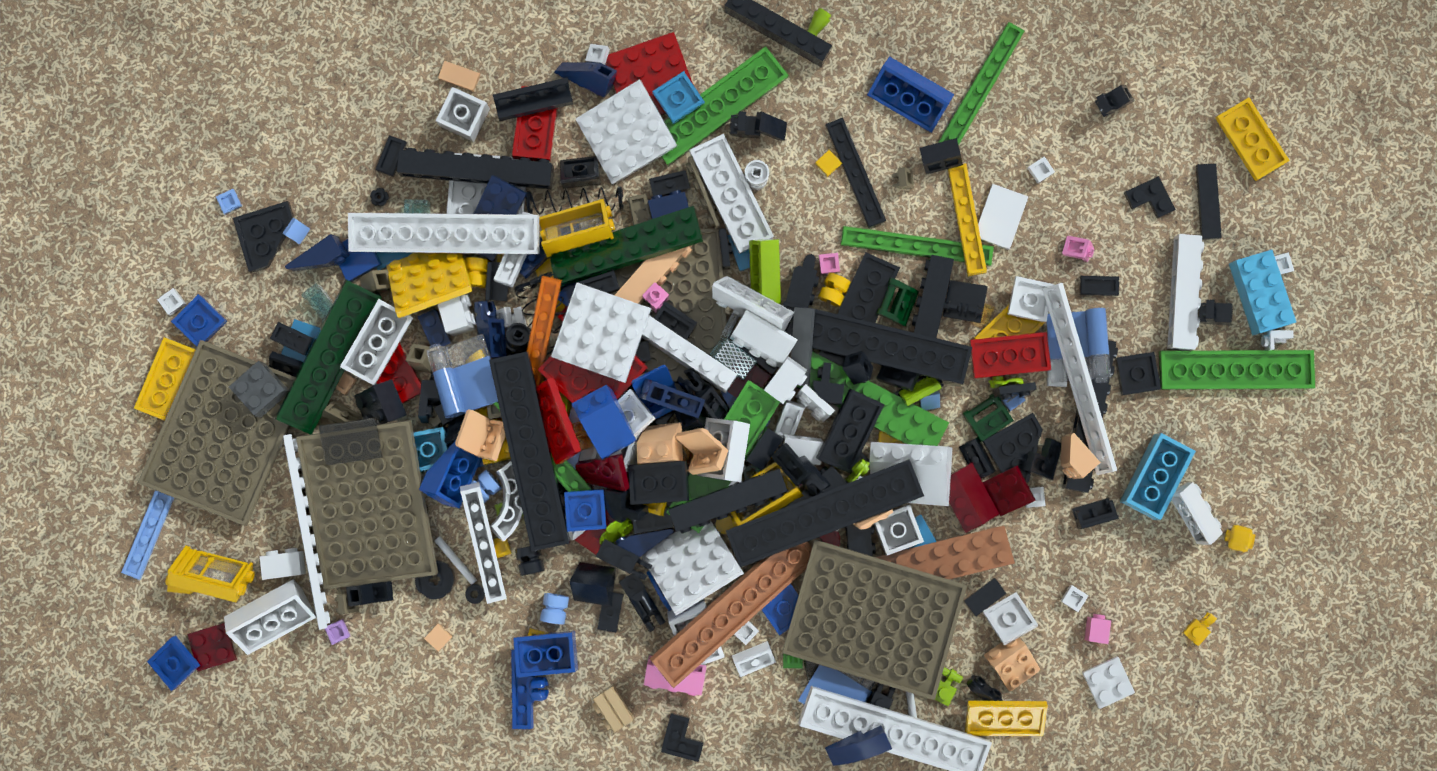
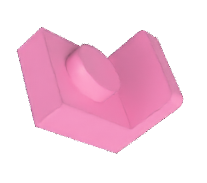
(1078, 248)
(656, 297)

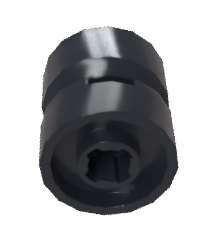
(517, 338)
(529, 567)

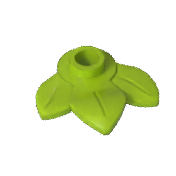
(998, 381)
(859, 469)
(616, 530)

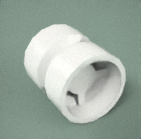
(756, 174)

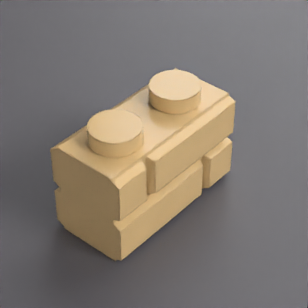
(613, 709)

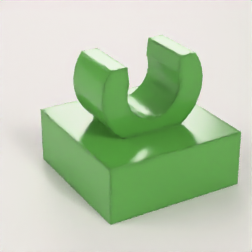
(792, 662)

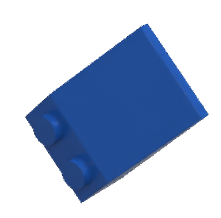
(604, 421)
(448, 473)
(545, 654)

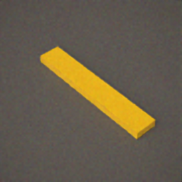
(967, 220)

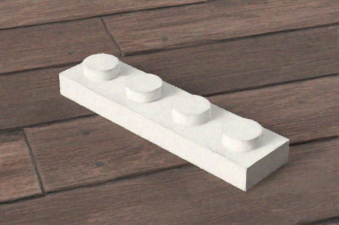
(510, 267)

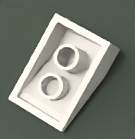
(678, 622)

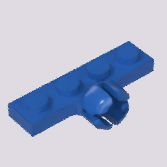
(524, 694)

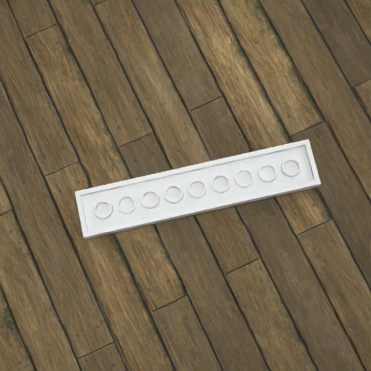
(443, 233)
(305, 523)
(907, 735)

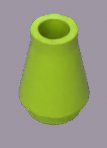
(819, 21)

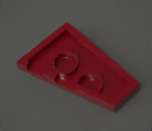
(604, 472)

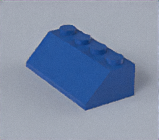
(910, 94)

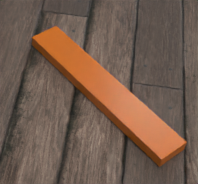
(543, 323)

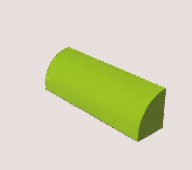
(765, 268)

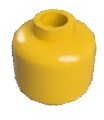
(1240, 538)

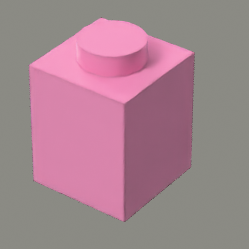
(1097, 629)

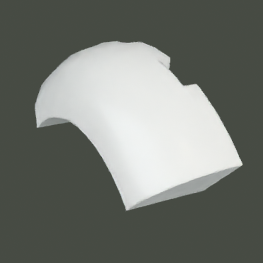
(511, 508)

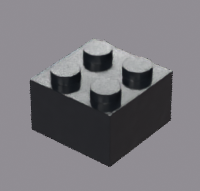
(380, 402)

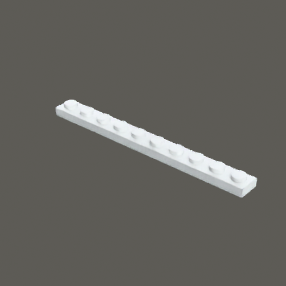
(1079, 378)

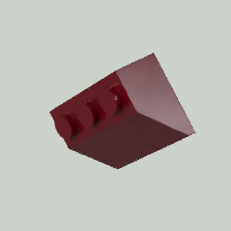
(970, 498)

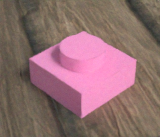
(829, 263)

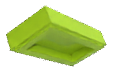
(922, 389)

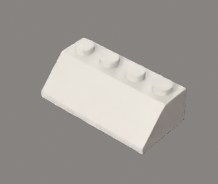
(376, 342)
(269, 617)

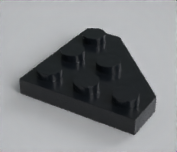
(262, 234)
(1013, 443)

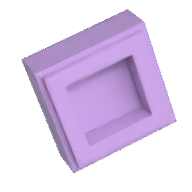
(337, 631)

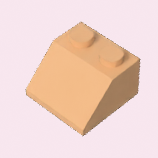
(660, 444)
(1076, 457)

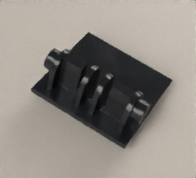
(965, 301)

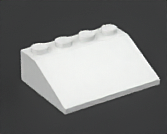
(742, 298)
(929, 462)

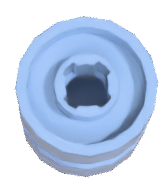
(488, 484)
(554, 608)

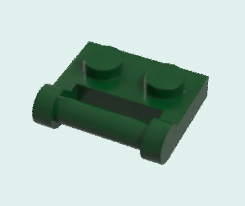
(902, 304)
(991, 422)

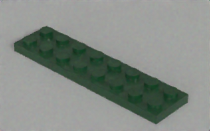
(628, 246)
(321, 367)

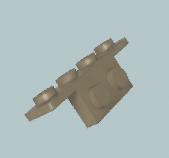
(706, 200)

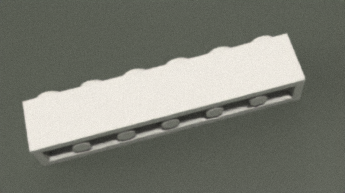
(1185, 292)
(688, 355)
(482, 542)

